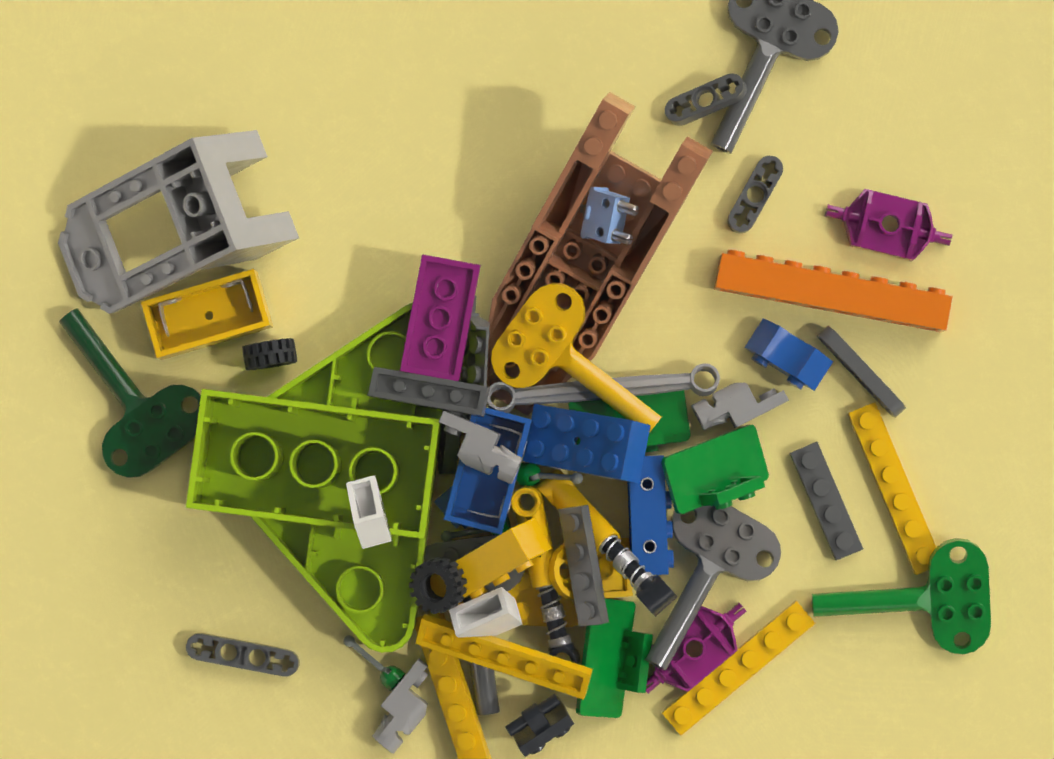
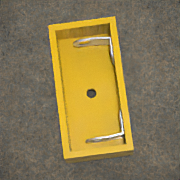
(179, 319)

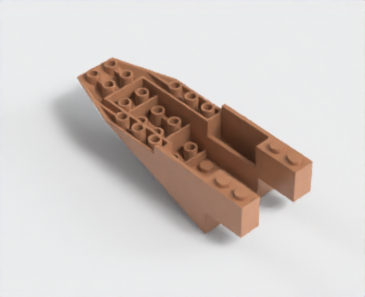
(596, 270)

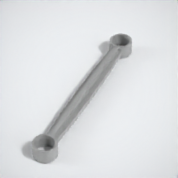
(577, 392)

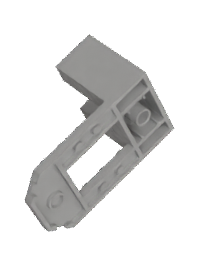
(203, 209)

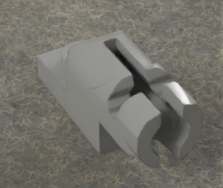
(737, 404)
(480, 448)
(404, 709)

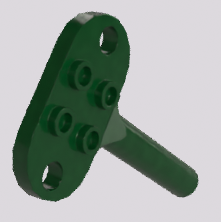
(151, 425)

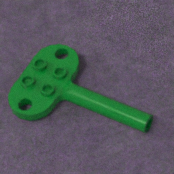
(953, 596)

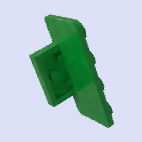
(671, 407)
(716, 471)
(616, 659)

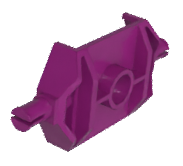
(865, 228)
(718, 644)

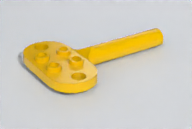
(543, 339)

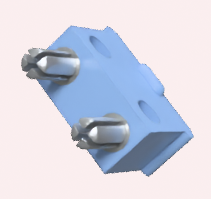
(606, 216)

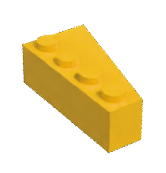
(498, 558)

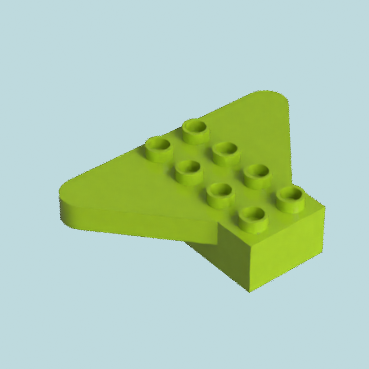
(289, 468)

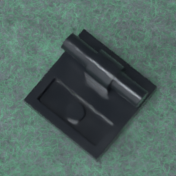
(540, 725)

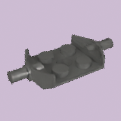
(476, 352)

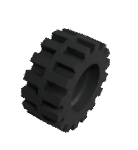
(269, 354)
(423, 591)

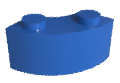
(788, 355)

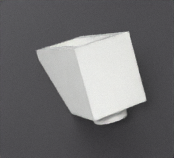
(368, 512)
(486, 615)

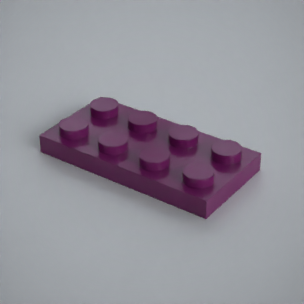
(440, 317)

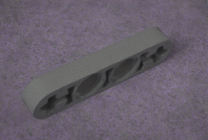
(861, 371)
(243, 651)

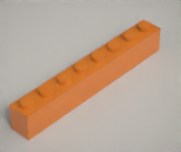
(833, 292)

